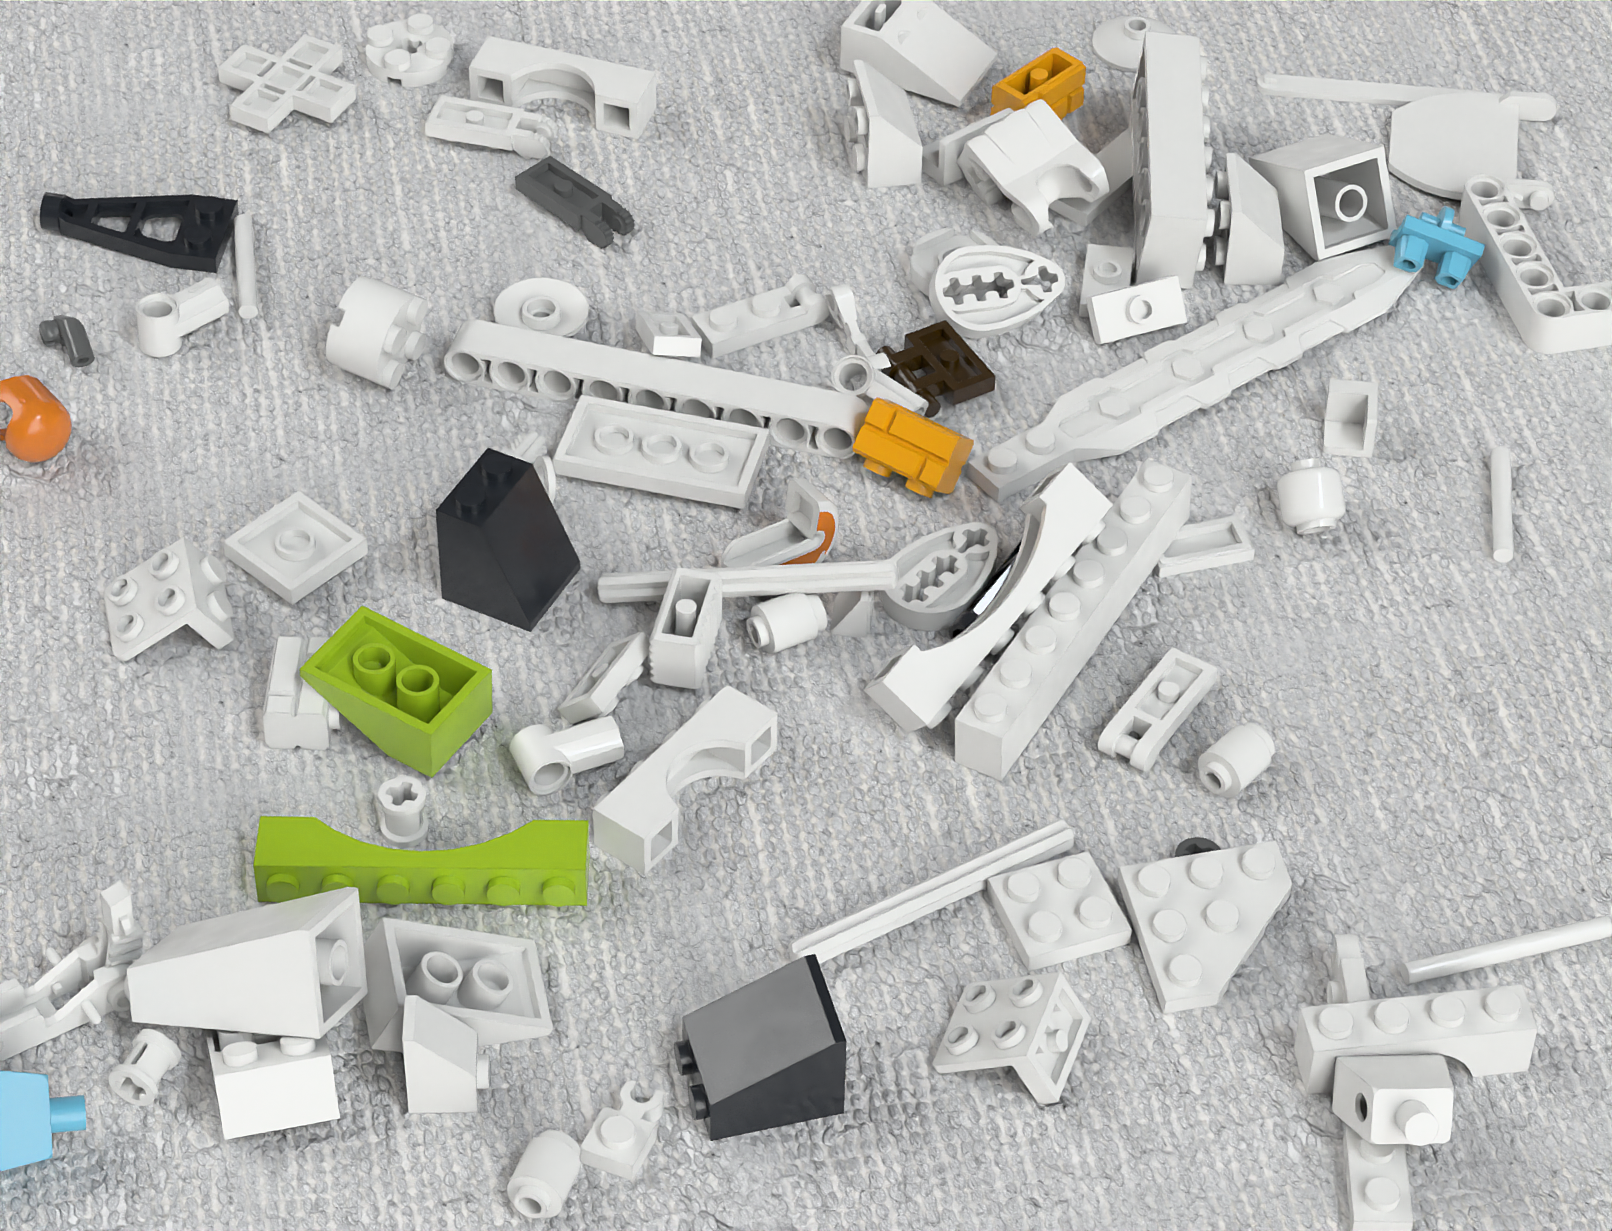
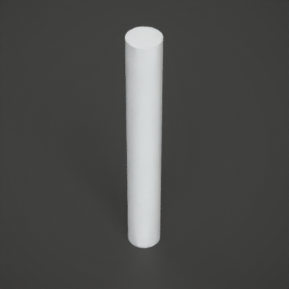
(245, 266)
(1501, 504)

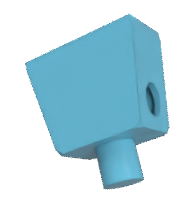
(31, 1117)

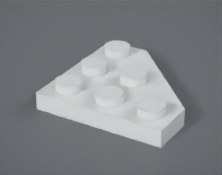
(1202, 917)

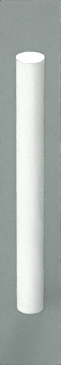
(1506, 950)

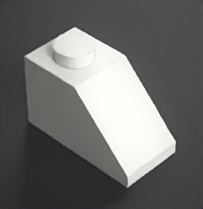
(441, 1060)

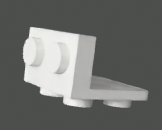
(165, 594)

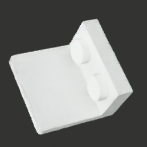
(1020, 1024)

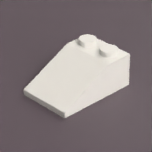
(469, 974)

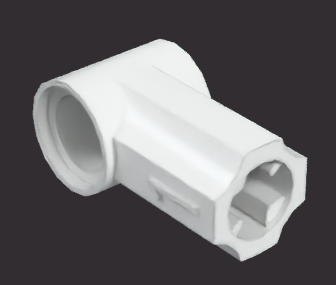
(166, 317)
(876, 385)
(551, 757)

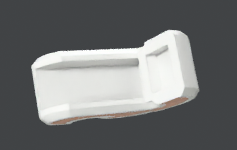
(798, 539)

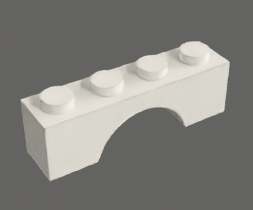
(519, 73)
(721, 739)
(1481, 1027)

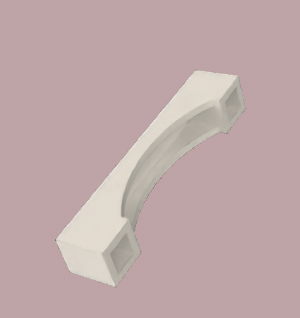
(1058, 519)

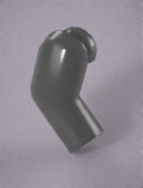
(69, 333)

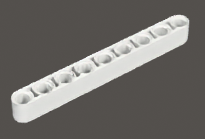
(566, 368)

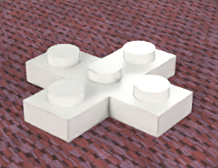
(286, 83)

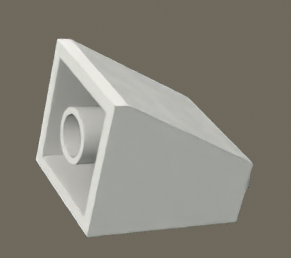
(1330, 193)

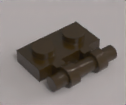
(947, 362)

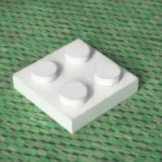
(295, 547)
(1058, 911)

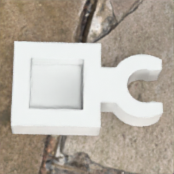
(1348, 971)
(623, 1137)

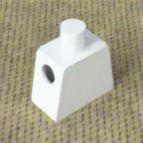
(1404, 1098)

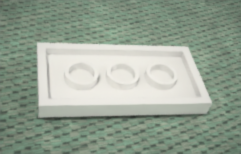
(662, 451)

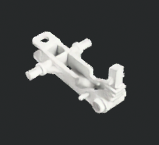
(93, 967)

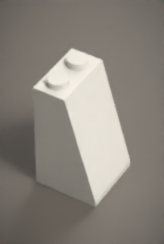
(257, 970)

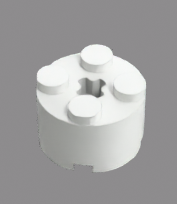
(377, 331)

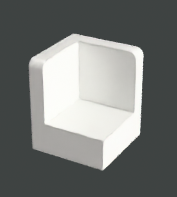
(1350, 418)

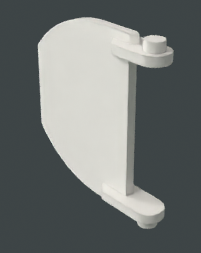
(1462, 134)

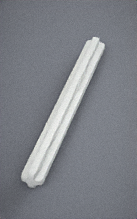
(759, 580)
(932, 893)

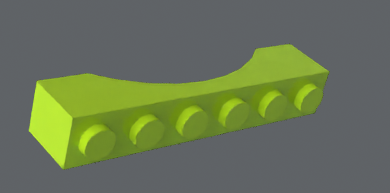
(529, 866)

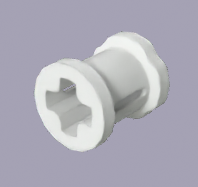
(402, 804)
(144, 1067)

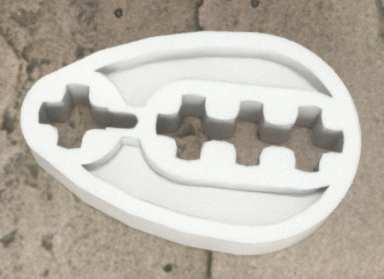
(982, 266)
(960, 570)

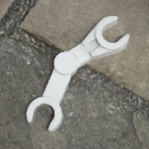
(843, 309)

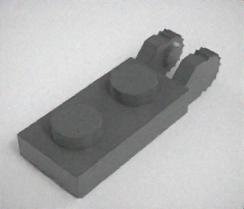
(575, 201)

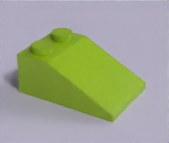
(401, 689)

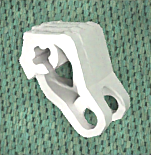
(1032, 163)

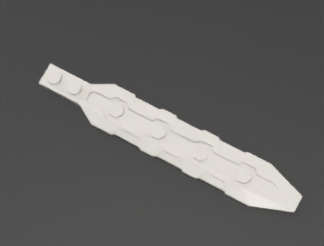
(1197, 369)

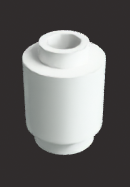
(786, 621)
(1236, 759)
(545, 1174)

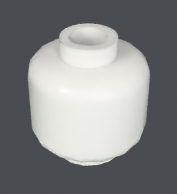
(1311, 497)

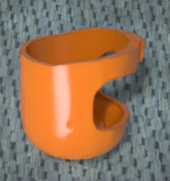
(38, 422)

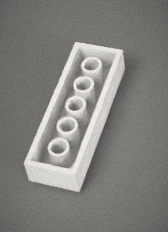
(1170, 159)

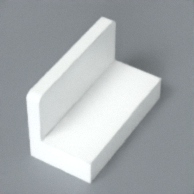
(941, 156)

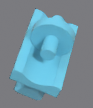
(1437, 241)

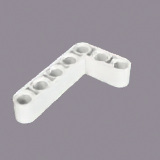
(1541, 308)

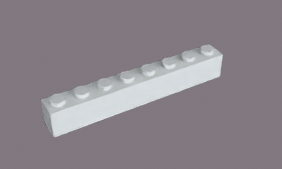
(1071, 621)

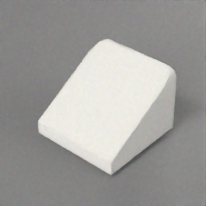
(852, 613)

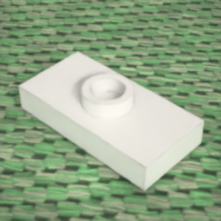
(1104, 271)
(1136, 309)

